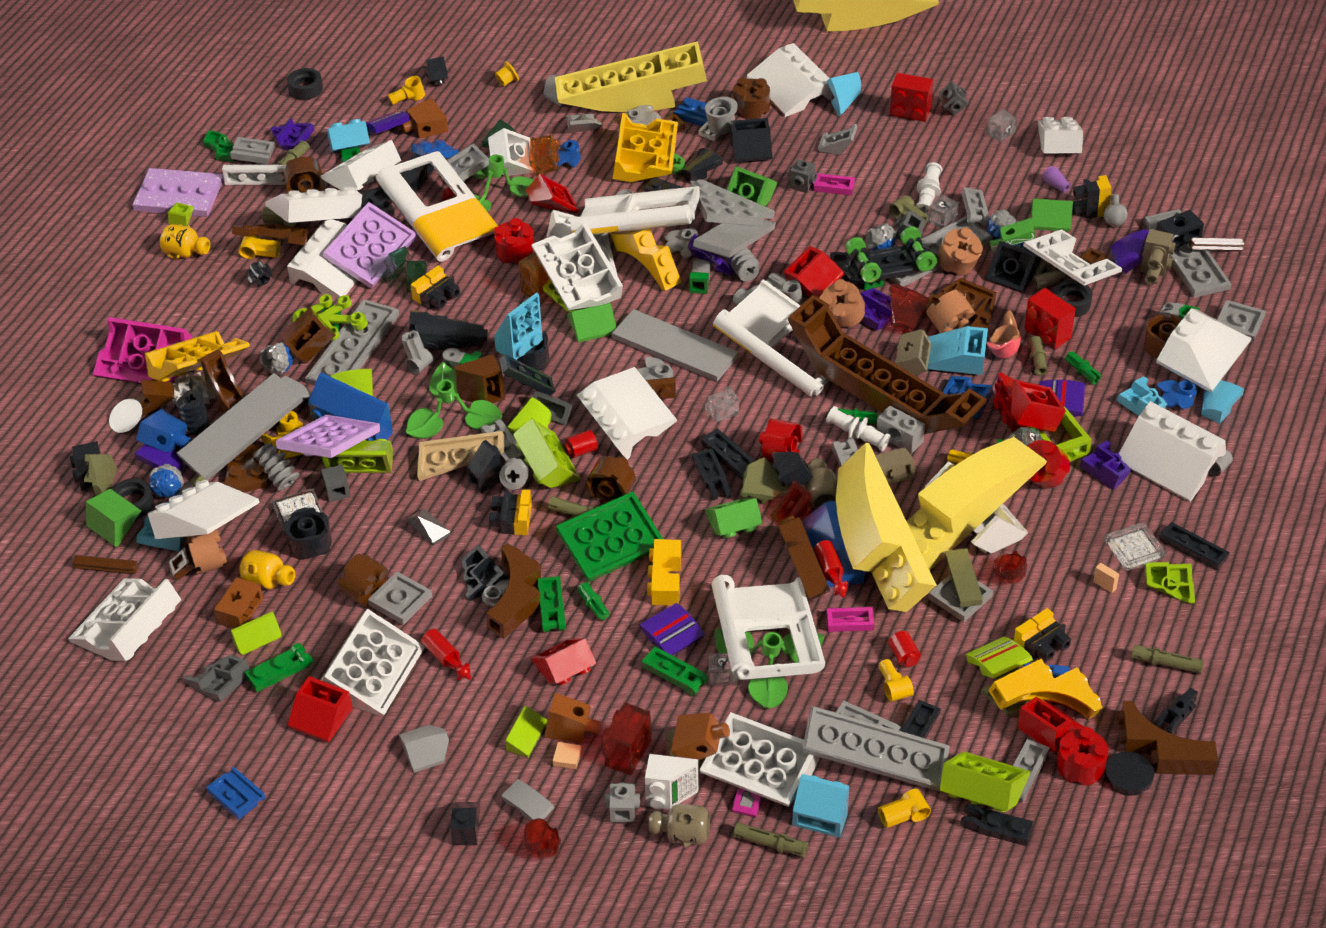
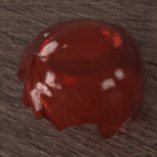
(1010, 567)
(541, 839)

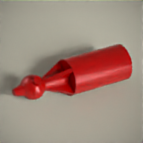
(831, 566)
(445, 653)

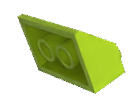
(545, 455)
(364, 457)
(983, 781)

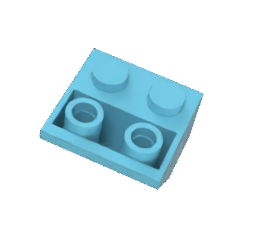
(348, 136)
(821, 805)

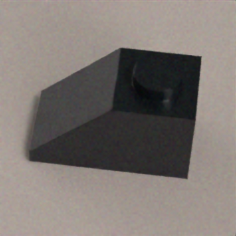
(436, 71)
(465, 823)

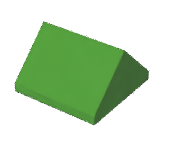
(1051, 214)
(592, 322)
(110, 516)

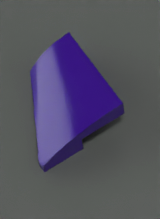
(1129, 250)
(718, 263)
(156, 457)

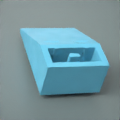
(520, 329)
(959, 350)

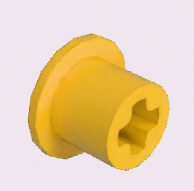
(506, 74)
(289, 423)

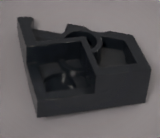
(700, 163)
(480, 572)

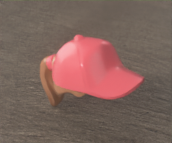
(1006, 338)

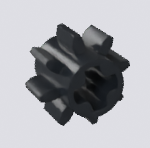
(259, 273)

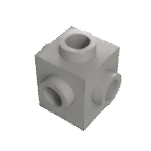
(622, 802)

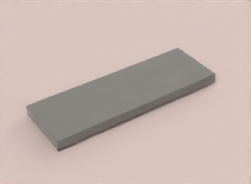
(731, 238)
(934, 241)
(1194, 267)
(675, 345)
(355, 346)
(240, 427)
(875, 748)

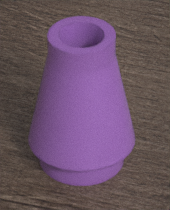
(1056, 179)

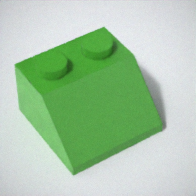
(752, 186)
(734, 516)

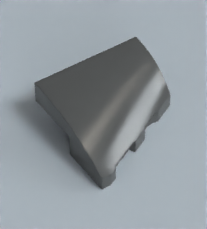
(220, 677)

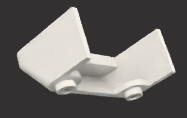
(997, 530)

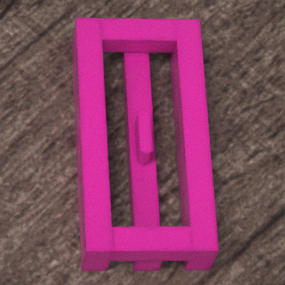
(834, 184)
(863, 622)

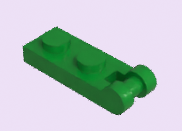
(551, 603)
(278, 667)
(674, 670)

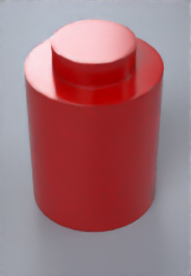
(580, 444)
(904, 649)

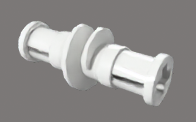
(929, 187)
(858, 429)

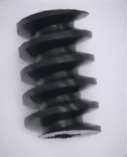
(193, 411)

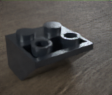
(751, 139)

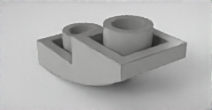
(527, 800)

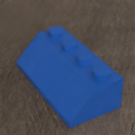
(342, 400)
(823, 526)

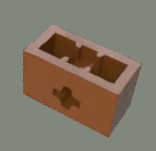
(238, 603)

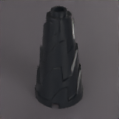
(441, 332)

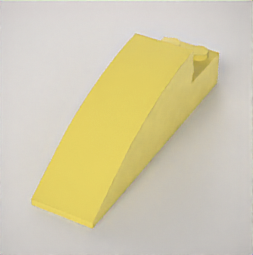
(862, 14)
(634, 81)
(969, 495)
(878, 533)

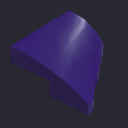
(1106, 465)

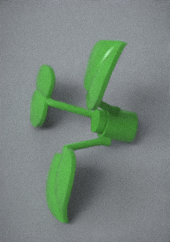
(496, 169)
(424, 421)
(772, 690)

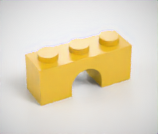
(664, 585)

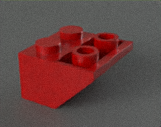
(813, 272)
(1003, 400)
(319, 709)
(1045, 722)

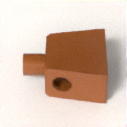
(426, 120)
(570, 720)
(698, 736)

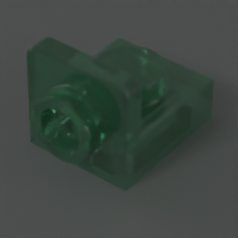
(415, 270)

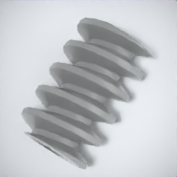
(744, 264)
(276, 467)
(508, 479)

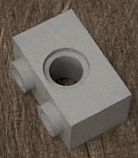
(904, 429)

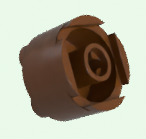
(752, 97)
(303, 174)
(1158, 332)
(610, 479)
(362, 578)

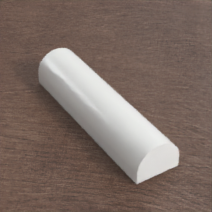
(253, 174)

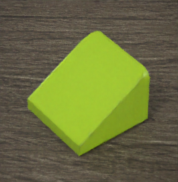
(180, 214)

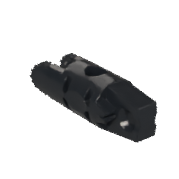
(1177, 710)

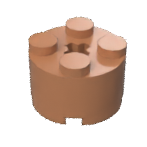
(959, 251)
(844, 303)
(950, 312)
(206, 552)

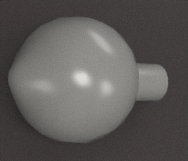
(1115, 213)

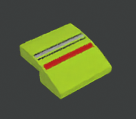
(999, 657)

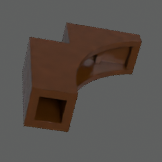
(220, 381)
(804, 557)
(520, 597)
(1167, 751)

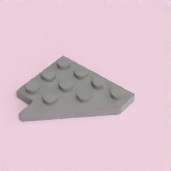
(727, 207)

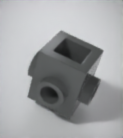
(953, 98)
(802, 175)
(909, 220)

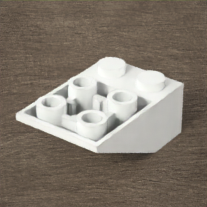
(1060, 135)

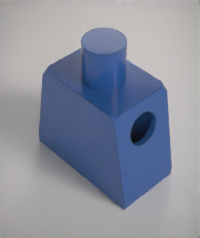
(163, 431)

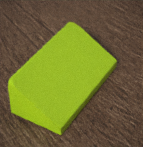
(256, 633)
(525, 732)

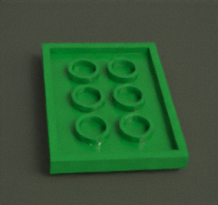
(609, 536)

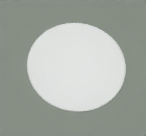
(125, 415)

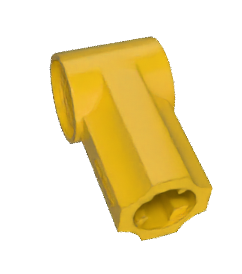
(255, 246)
(910, 806)

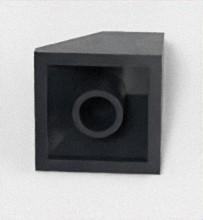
(1013, 266)

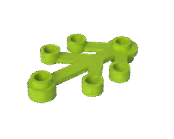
(357, 319)

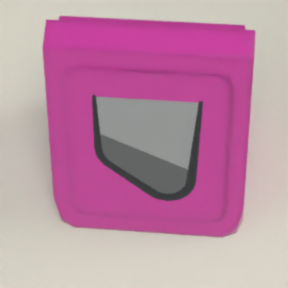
(746, 803)

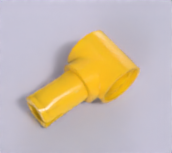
(411, 90)
(895, 685)

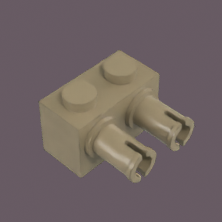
(1157, 255)

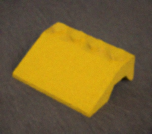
(644, 149)
(186, 355)

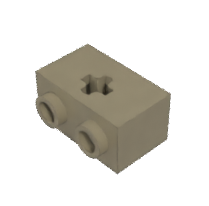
(913, 352)

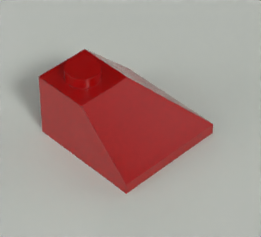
(551, 195)

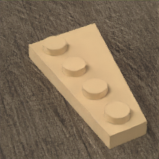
(452, 453)

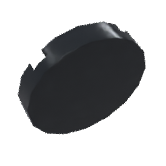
(1129, 773)

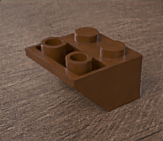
(307, 335)
(480, 380)

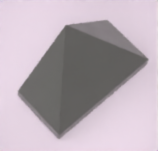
(558, 407)
(428, 526)

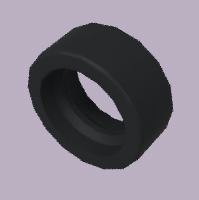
(304, 75)
(1073, 287)
(136, 486)

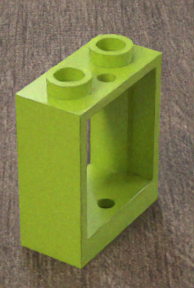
(1081, 442)

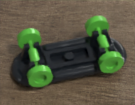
(887, 262)

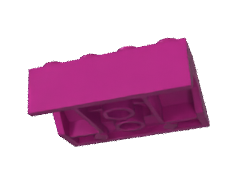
(126, 348)

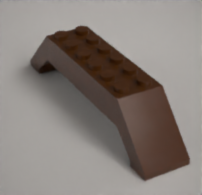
(874, 376)

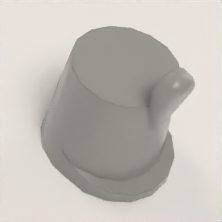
(720, 113)

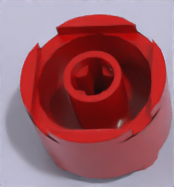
(513, 241)
(780, 437)
(1056, 467)
(1082, 756)

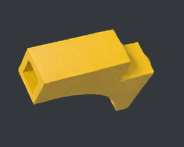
(654, 257)
(1037, 680)

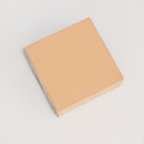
(1106, 578)
(567, 755)

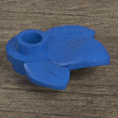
(569, 153)
(1178, 393)

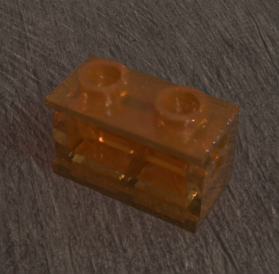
(544, 154)
(532, 275)

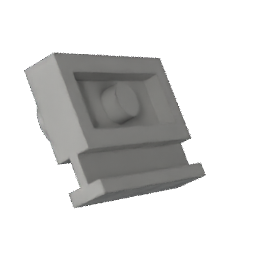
(252, 150)

